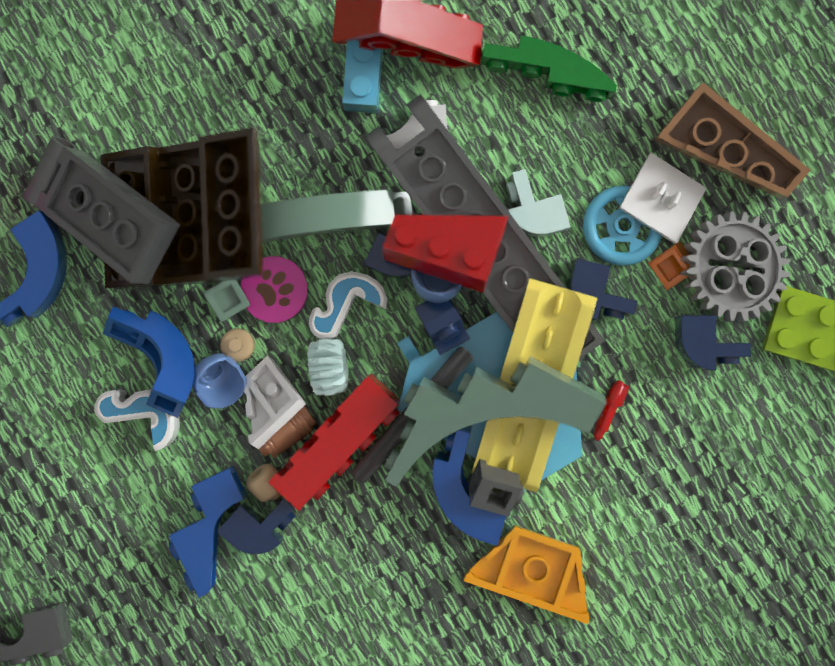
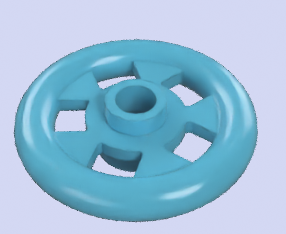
(605, 247)

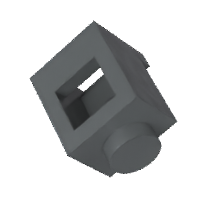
(494, 489)

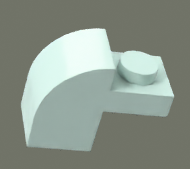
(538, 217)

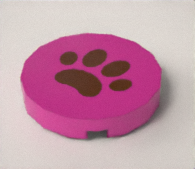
(278, 292)

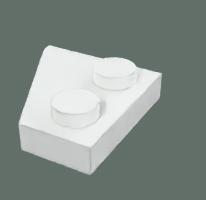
(269, 401)

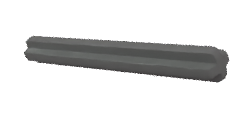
(390, 439)

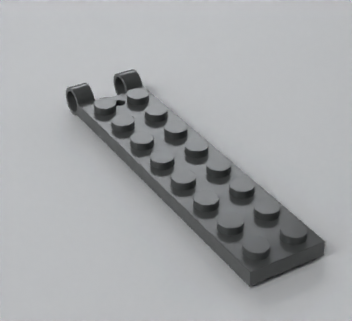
(450, 184)

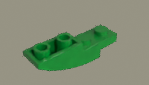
(564, 68)

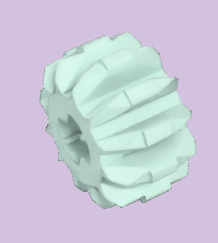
(328, 367)

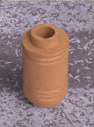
(289, 434)

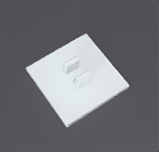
(662, 198)

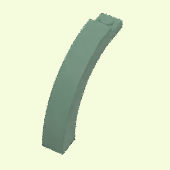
(332, 213)

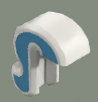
(339, 300)
(114, 407)

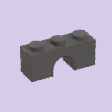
(44, 632)

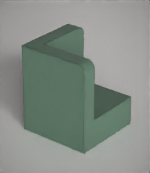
(226, 299)

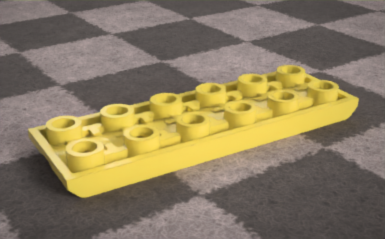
(552, 330)

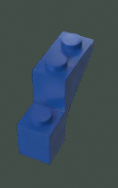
(198, 542)

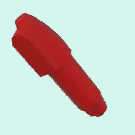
(614, 399)

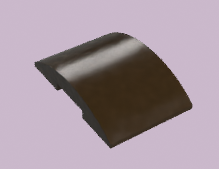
(212, 195)

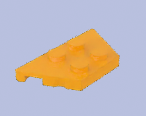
(534, 572)

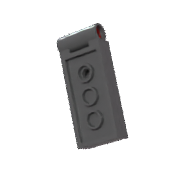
(100, 211)

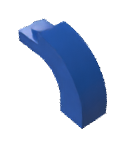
(45, 269)
(166, 351)
(453, 496)

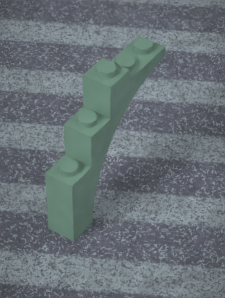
(536, 394)

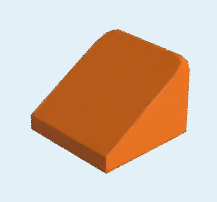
(671, 264)

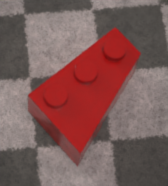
(446, 246)

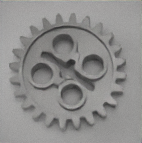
(738, 236)

